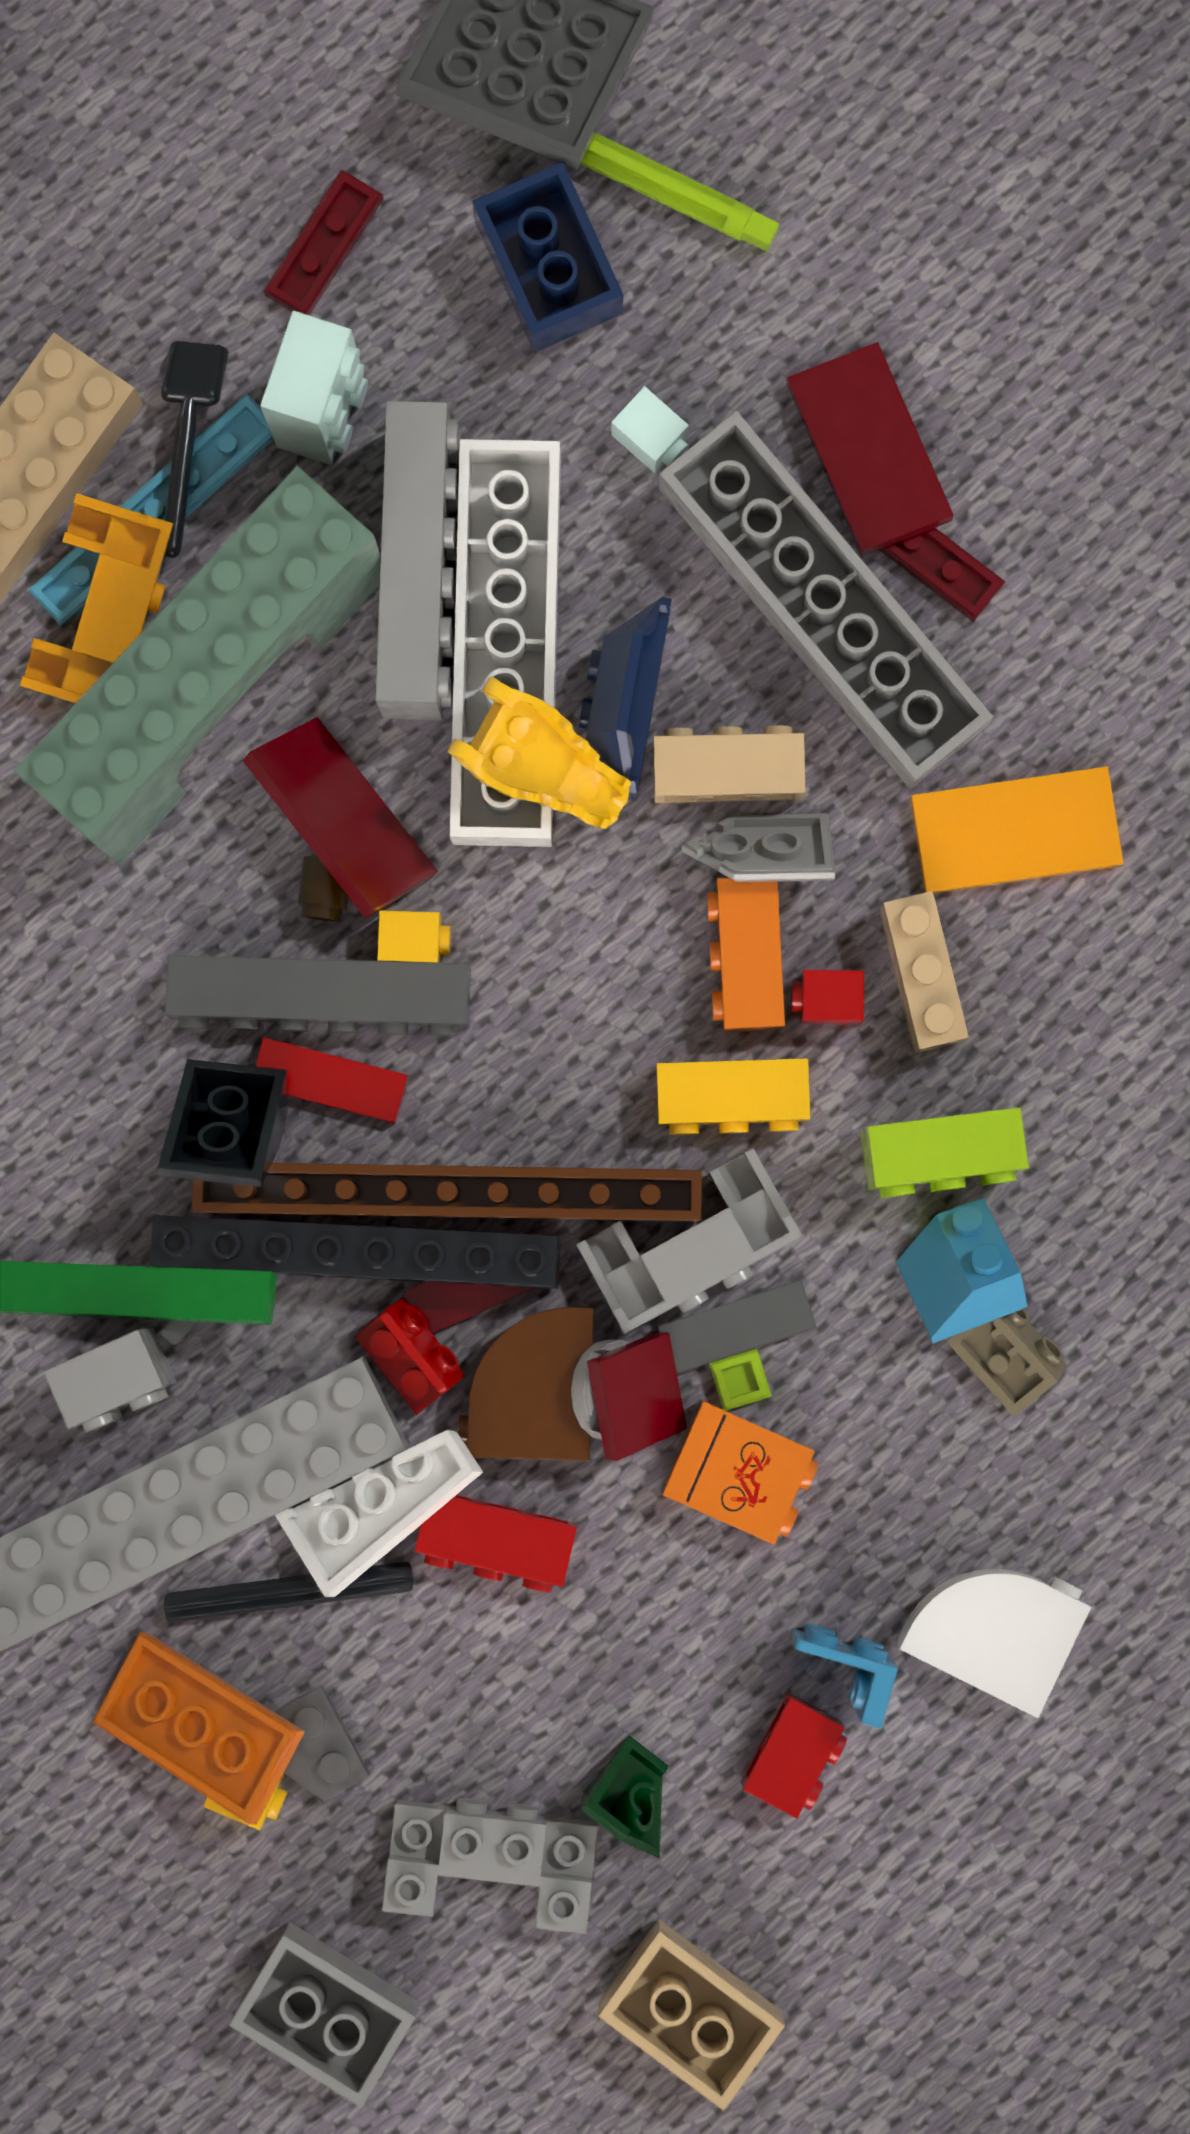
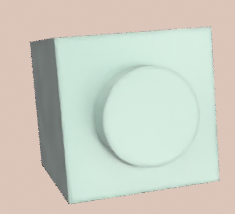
(651, 430)

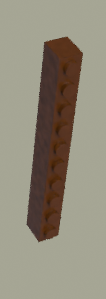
(460, 1192)

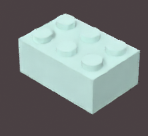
(314, 389)

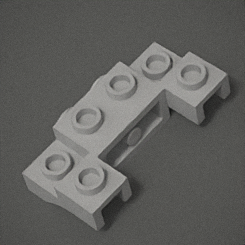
(699, 1257)
(491, 1847)

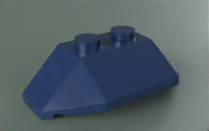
(626, 691)

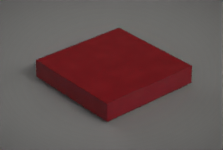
(637, 1395)

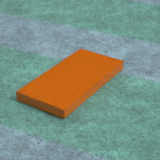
(198, 1727)

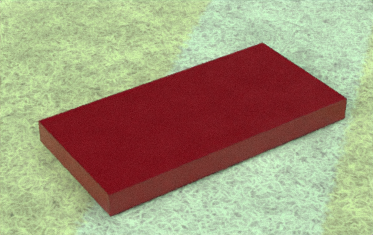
(869, 449)
(340, 816)

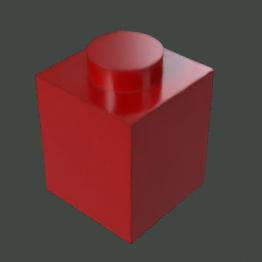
(829, 997)

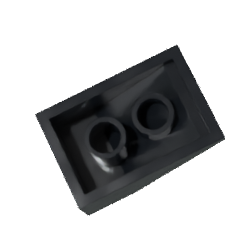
(225, 1123)

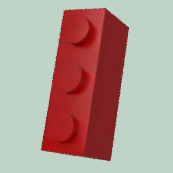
(498, 1542)

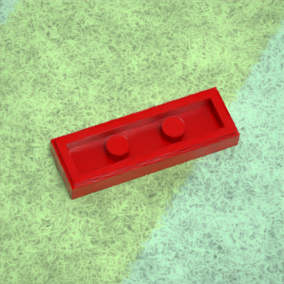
(336, 1080)

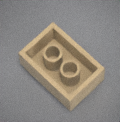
(691, 2014)

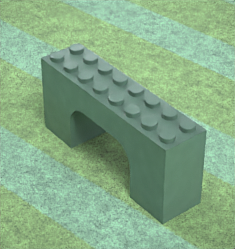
(280, 577)

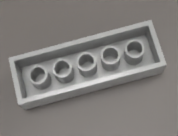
(414, 561)

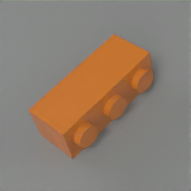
(747, 955)

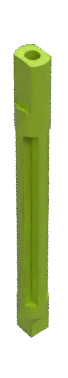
(680, 193)

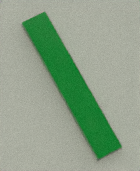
(137, 1292)

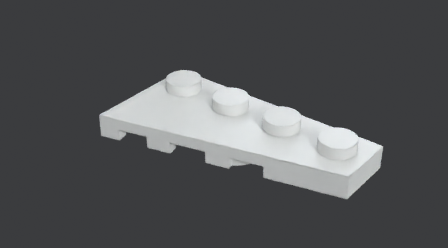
(363, 1519)

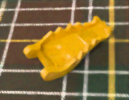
(538, 758)

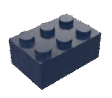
(548, 257)

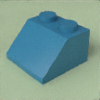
(961, 1272)

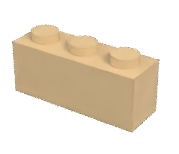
(729, 765)
(923, 972)

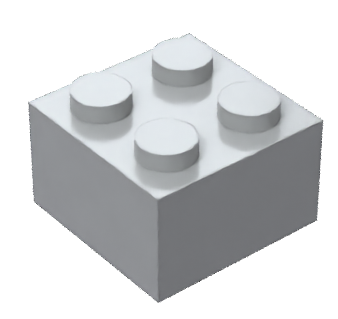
(110, 1377)

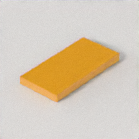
(1016, 830)

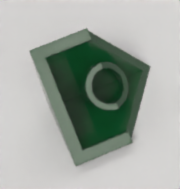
(629, 1797)

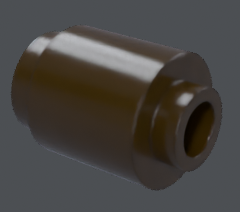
(320, 892)

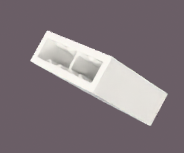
(998, 1633)

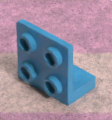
(869, 1689)

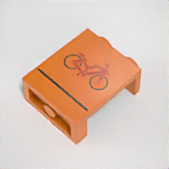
(740, 1473)

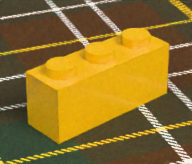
(733, 1095)

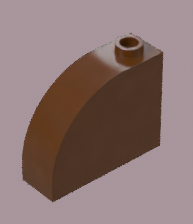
(524, 1390)

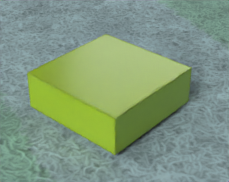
(740, 1379)

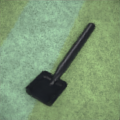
(191, 378)

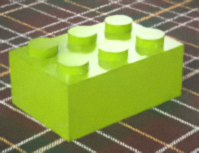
(944, 1152)

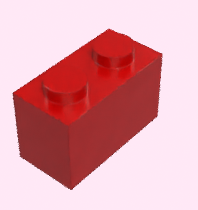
(794, 1756)

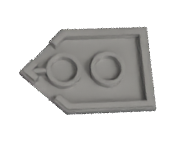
(768, 848)

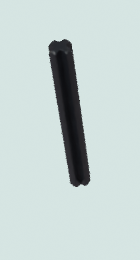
(282, 1593)

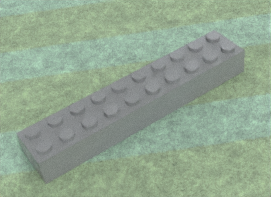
(194, 1499)

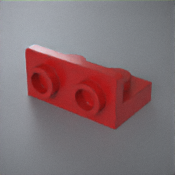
(410, 1355)

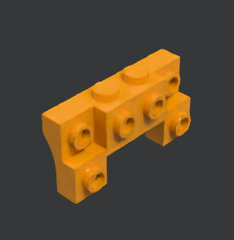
(117, 601)

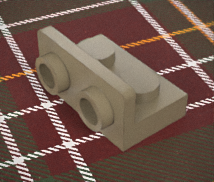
(1011, 1359)

